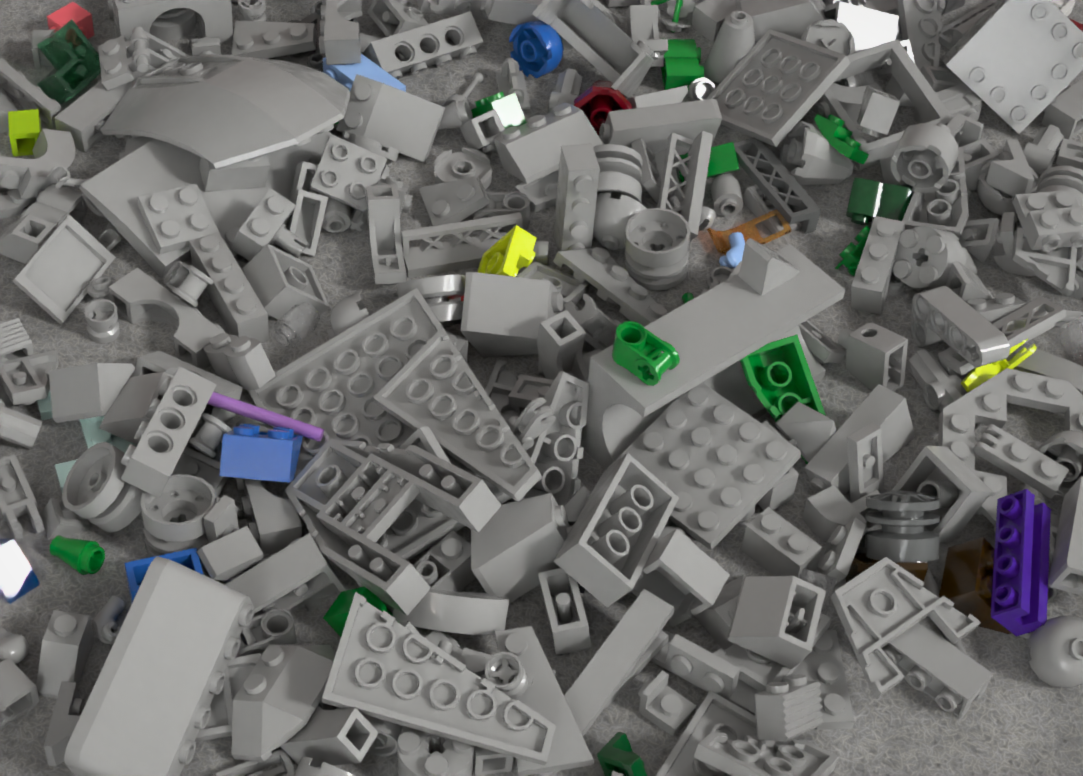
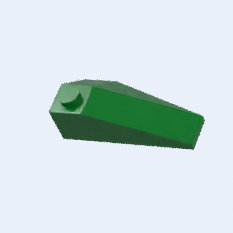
(781, 377)

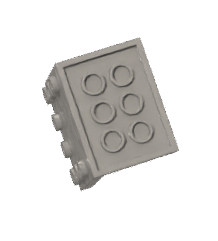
(1018, 58)

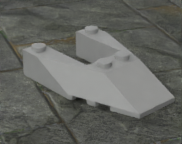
(357, 493)

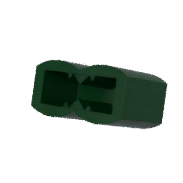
(878, 199)

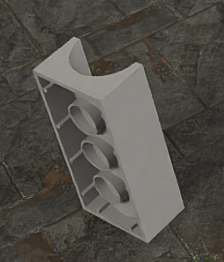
(710, 341)

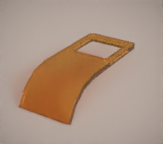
(749, 230)

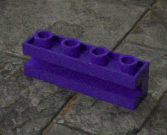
(1021, 563)

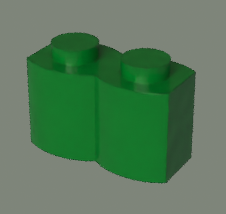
(681, 63)

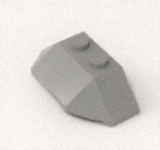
(278, 698)

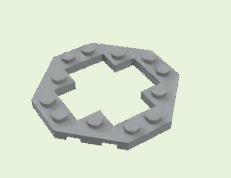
(989, 406)

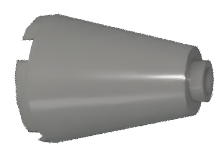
(730, 46)

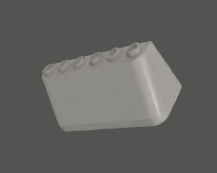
(160, 675)

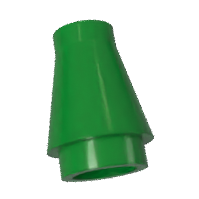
(80, 554)

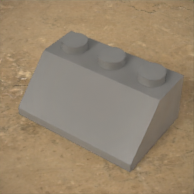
(536, 146)

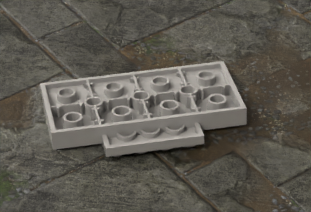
(166, 166)

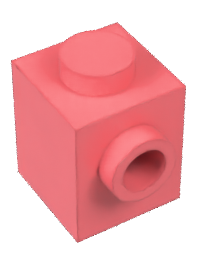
(73, 12)

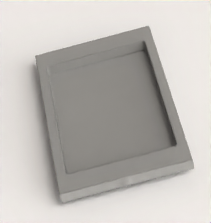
(63, 269)

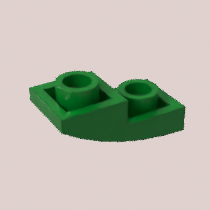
(839, 137)

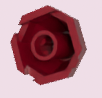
(599, 101)

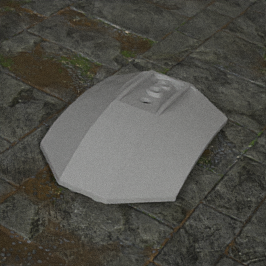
(229, 106)

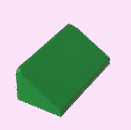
(722, 161)

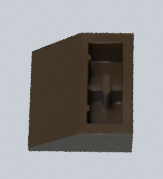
(969, 581)

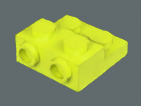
(509, 253)

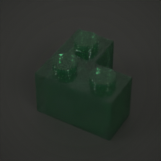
(74, 62)

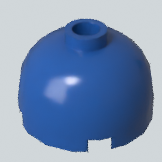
(536, 48)

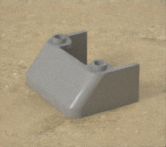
(599, 41)

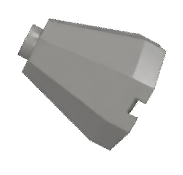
(813, 158)

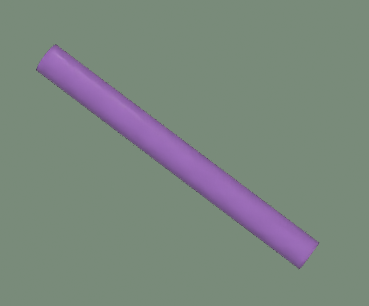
(265, 416)

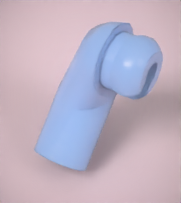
(735, 254)

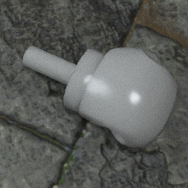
(13, 647)

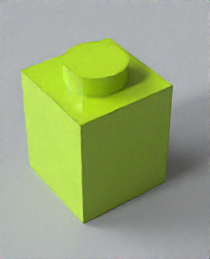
(23, 131)

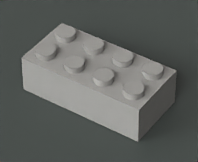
(617, 530)

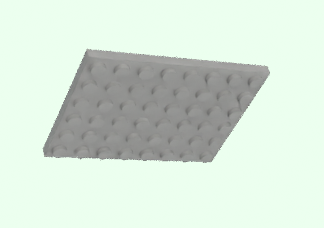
(336, 392)

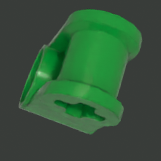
(641, 352)

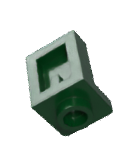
(620, 758)

